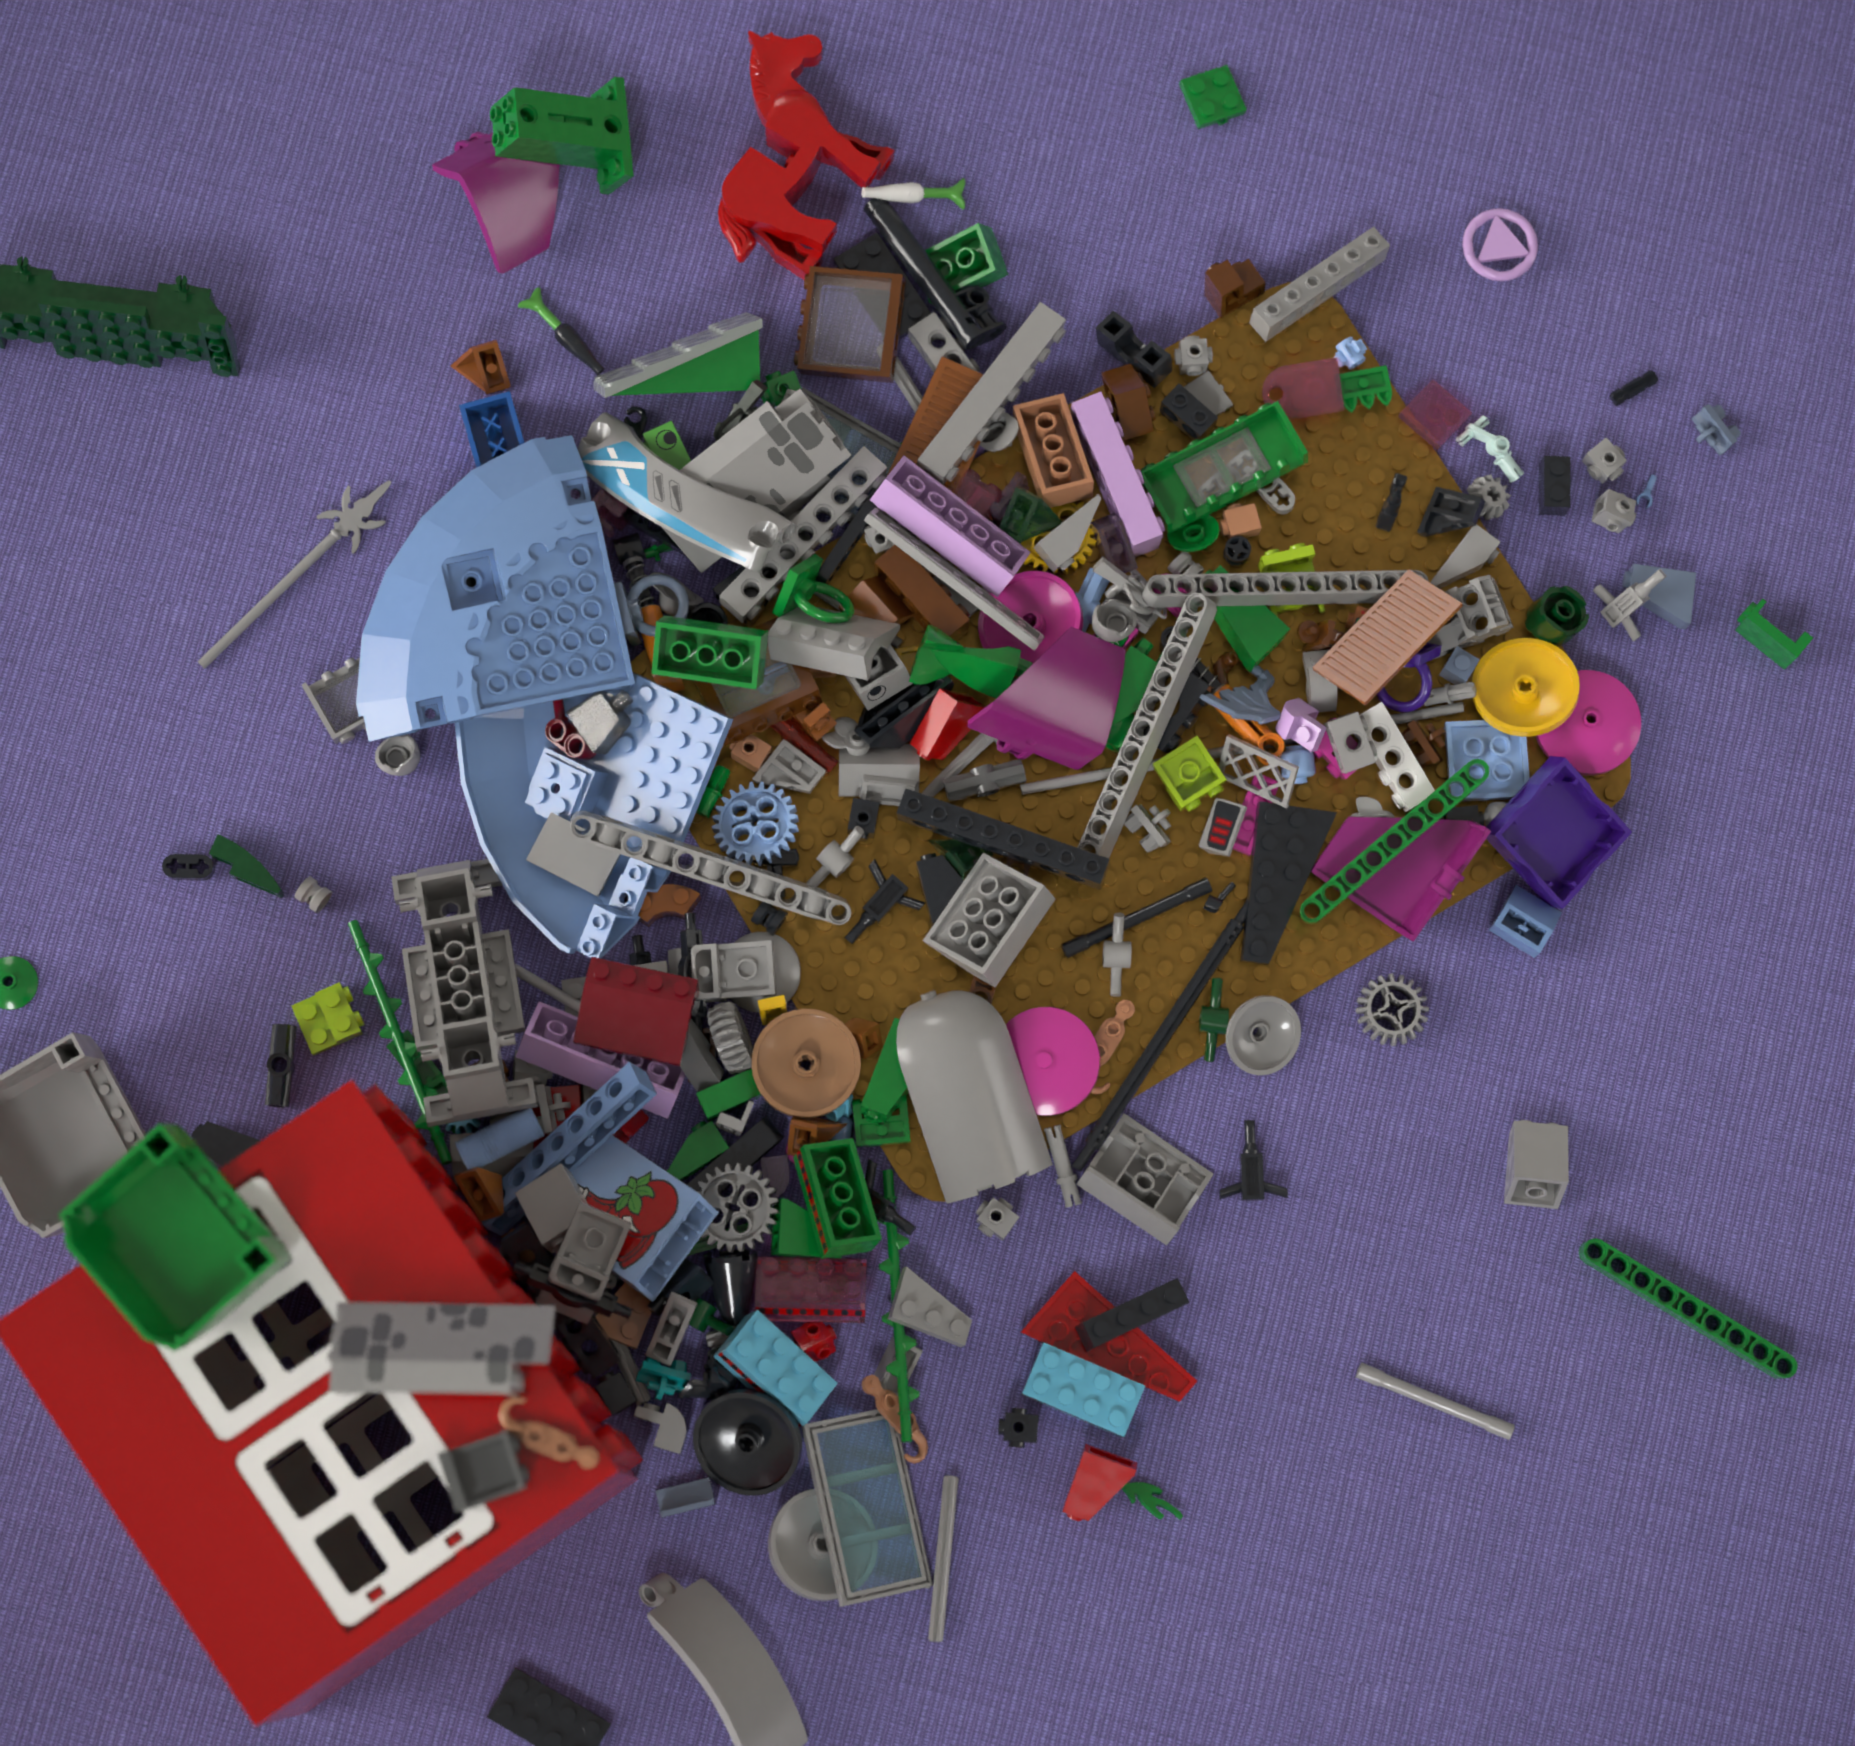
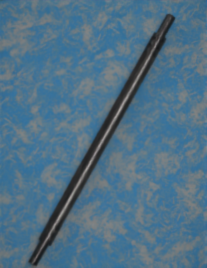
(1162, 1037)

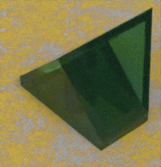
(1027, 516)
(959, 854)

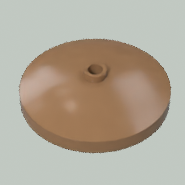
(812, 1038)

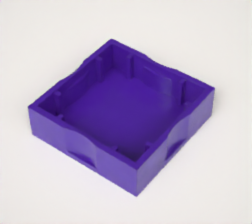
(1556, 832)

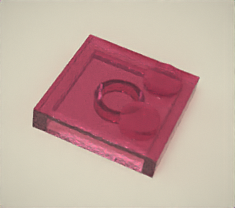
(1435, 414)

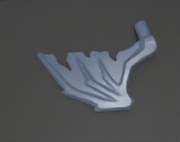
(1247, 703)

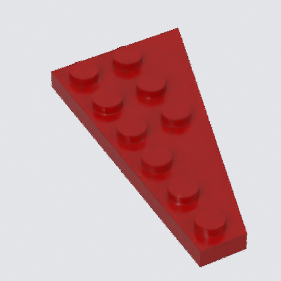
(1128, 1355)

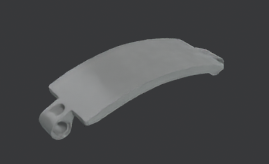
(725, 1661)

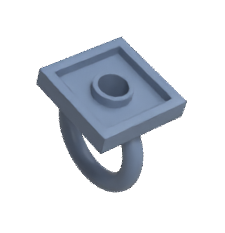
(631, 611)

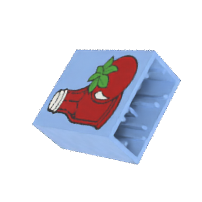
(662, 1211)

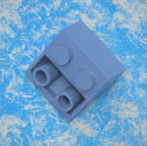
(1525, 921)

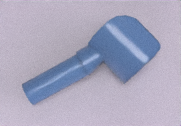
(1647, 491)

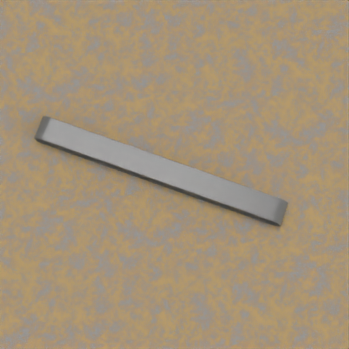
(1271, 584)
(1146, 716)

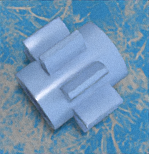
(1350, 353)

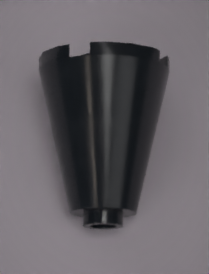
(733, 1282)

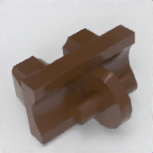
(1318, 635)
(1429, 754)

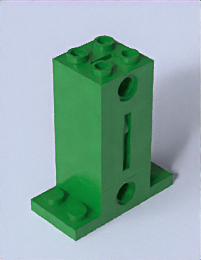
(567, 130)

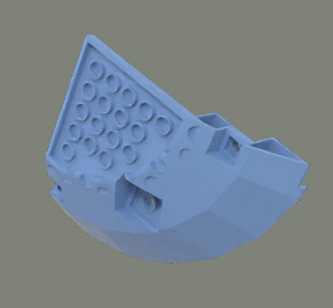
(531, 627)
(645, 780)

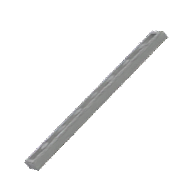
(954, 578)

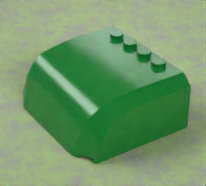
(171, 1239)

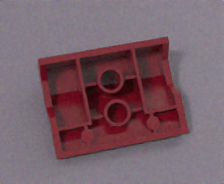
(635, 1011)

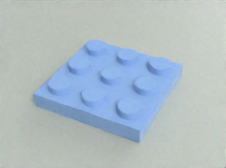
(1501, 751)

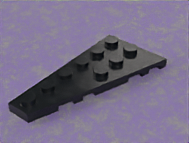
(1281, 861)

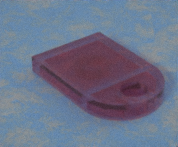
(1307, 388)

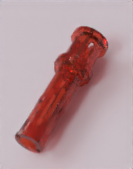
(792, 733)

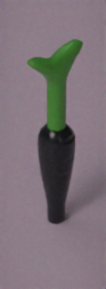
(564, 333)

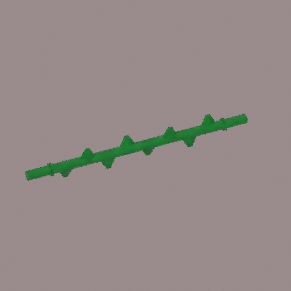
(392, 1031)
(901, 1341)

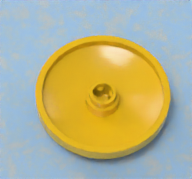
(1525, 687)

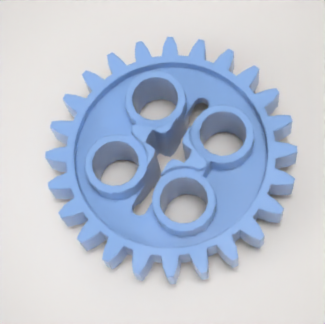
(754, 801)

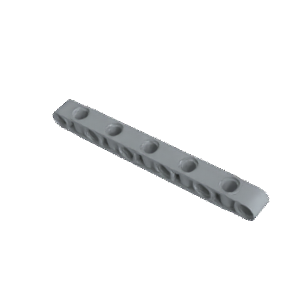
(710, 867)

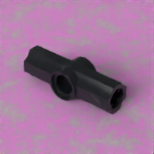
(279, 1083)

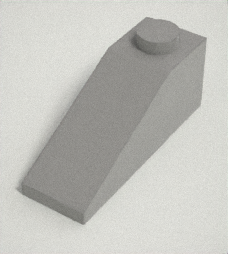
(1065, 540)
(1468, 557)
(671, 1329)

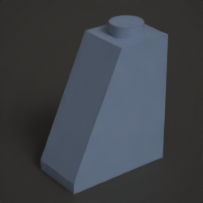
(1671, 597)

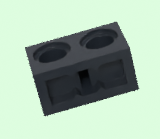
(1188, 413)

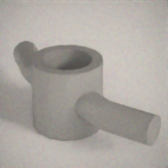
(836, 857)
(1117, 954)

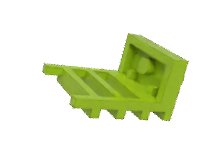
(1296, 559)

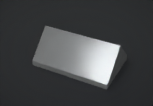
(883, 762)

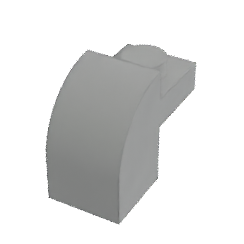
(1319, 691)
(672, 1426)

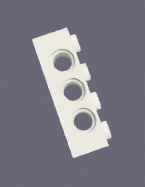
(1393, 741)

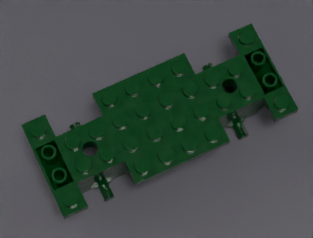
(115, 321)

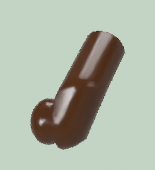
(1224, 665)

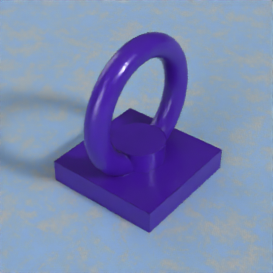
(1427, 653)

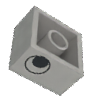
(886, 678)

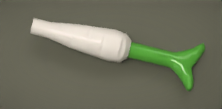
(914, 193)

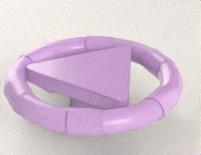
(1500, 244)

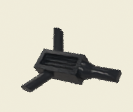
(882, 902)
(1251, 1172)
(883, 1207)

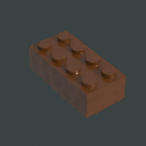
(921, 593)

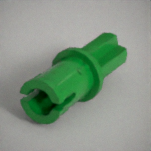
(713, 791)

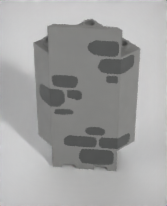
(771, 459)
(437, 1347)

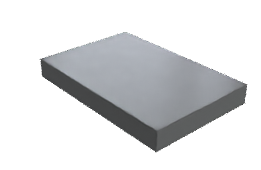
(571, 857)

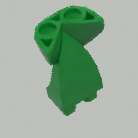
(979, 668)
(1135, 680)

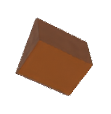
(877, 601)

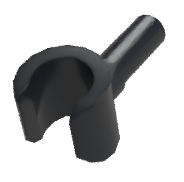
(1213, 903)

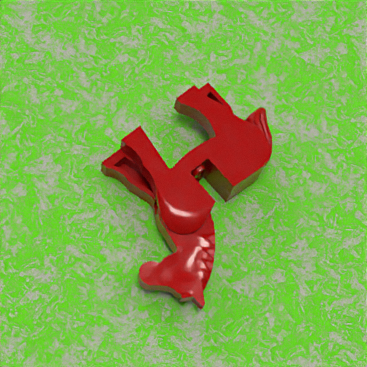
(760, 192)

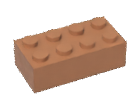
(1053, 451)

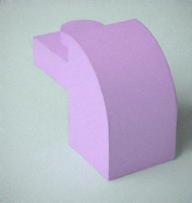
(1300, 724)

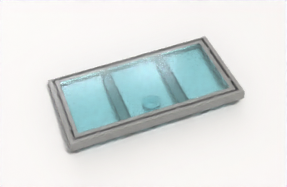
(866, 1507)

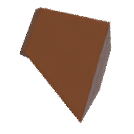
(484, 367)
(810, 1131)
(483, 1192)

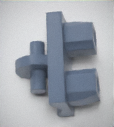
(1714, 430)

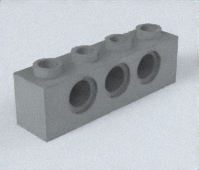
(933, 329)

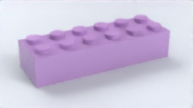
(1115, 473)
(950, 526)
(551, 1047)

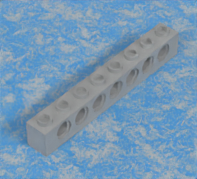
(862, 464)

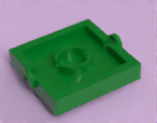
(1212, 97)

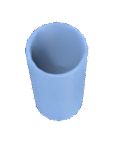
(508, 1134)

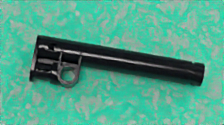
(965, 311)

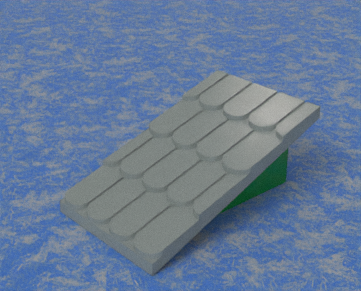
(708, 361)

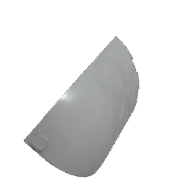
(969, 1094)

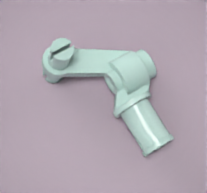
(1495, 446)

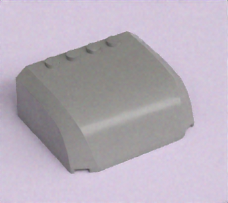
(60, 1129)

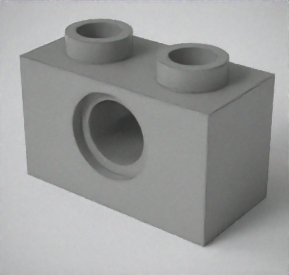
(1339, 730)

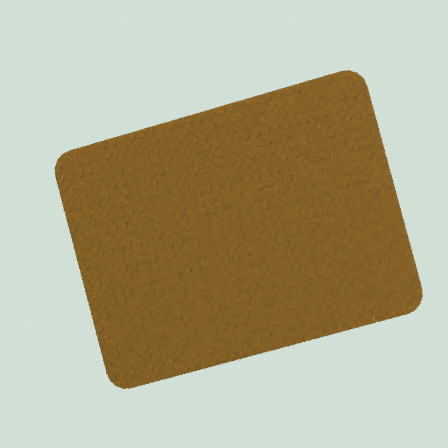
(1337, 512)

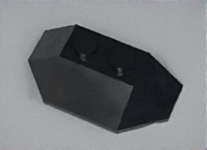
(898, 717)

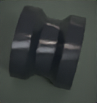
(1239, 546)

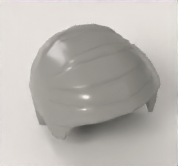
(1113, 620)
(398, 755)

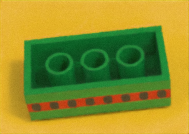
(837, 1198)

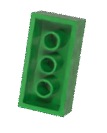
(709, 652)

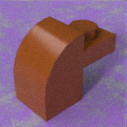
(816, 721)

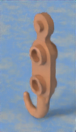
(1110, 1035)
(888, 1406)
(546, 1439)

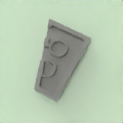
(927, 1310)

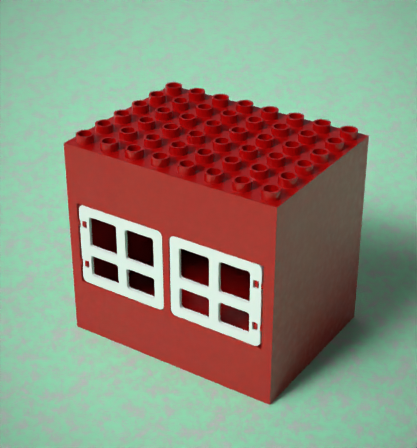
(186, 1437)

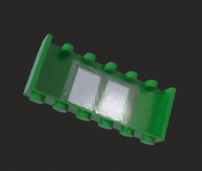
(1223, 466)

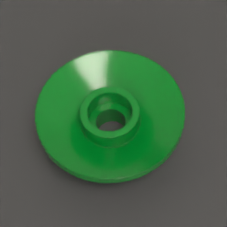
(1195, 535)
(23, 986)

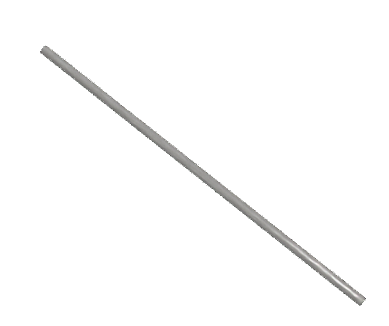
(1103, 774)

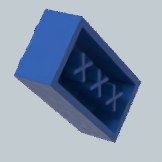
(491, 426)

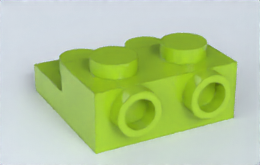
(1190, 774)
(328, 1018)

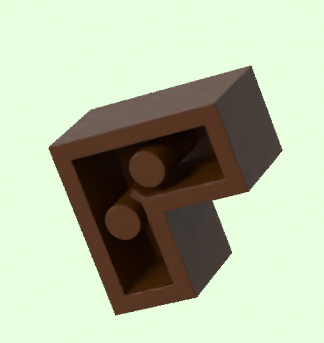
(1232, 285)
(1129, 400)

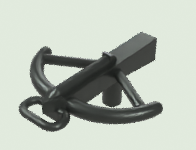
(741, 410)

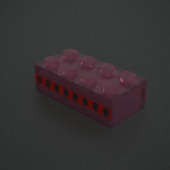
(811, 1289)

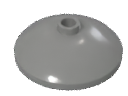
(786, 969)
(1275, 1039)

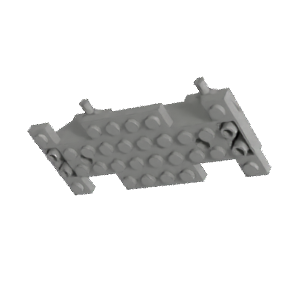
(462, 992)

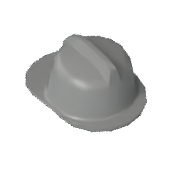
(1001, 433)
(669, 602)

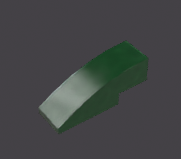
(244, 866)

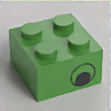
(667, 445)

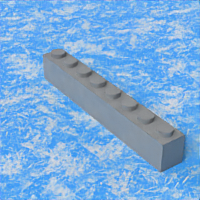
(992, 393)

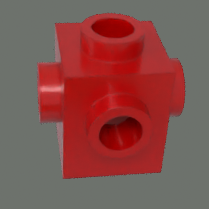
(815, 1340)

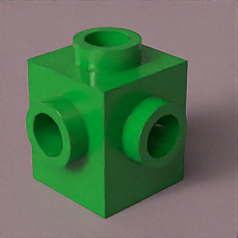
(778, 385)

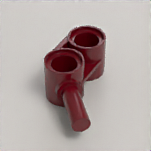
(571, 738)

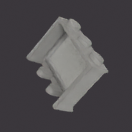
(336, 701)

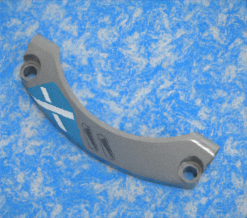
(676, 501)

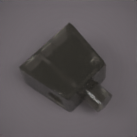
(601, 719)

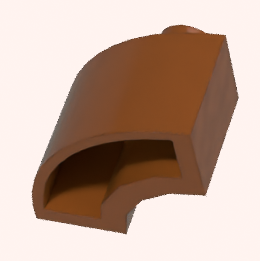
(668, 902)

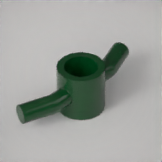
(1213, 1019)
(704, 1317)

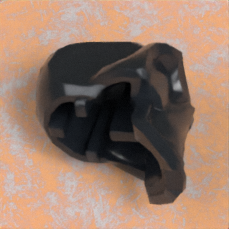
(714, 1382)

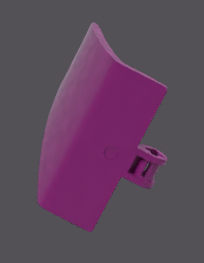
(509, 198)
(1059, 703)
(1414, 881)

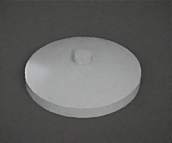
(800, 1549)

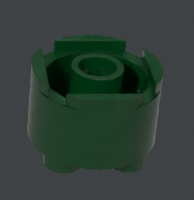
(1557, 615)

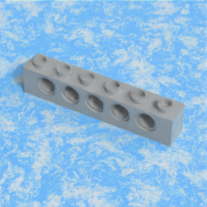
(1319, 284)

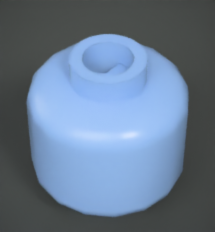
(1301, 757)

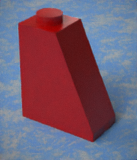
(945, 724)
(1096, 1482)

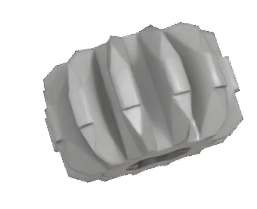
(1493, 495)

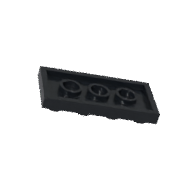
(875, 257)
(545, 1715)

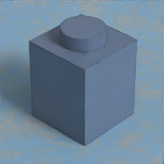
(1459, 666)

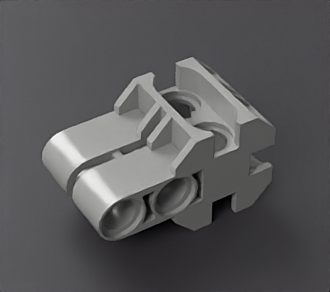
(1462, 629)

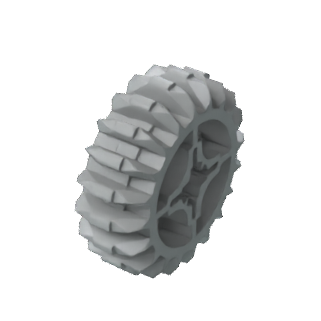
(1387, 999)
(730, 1037)

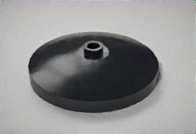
(747, 1442)

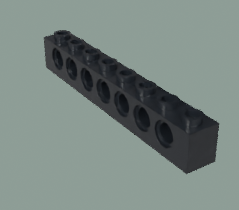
(1003, 839)

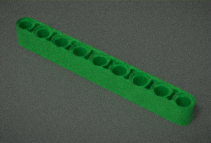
(1401, 830)
(1701, 1310)

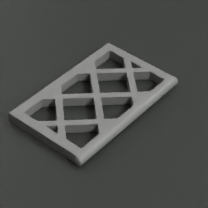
(1273, 762)

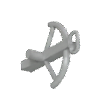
(1131, 584)

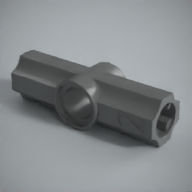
(984, 780)

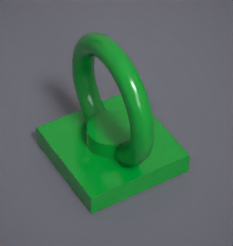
(800, 587)

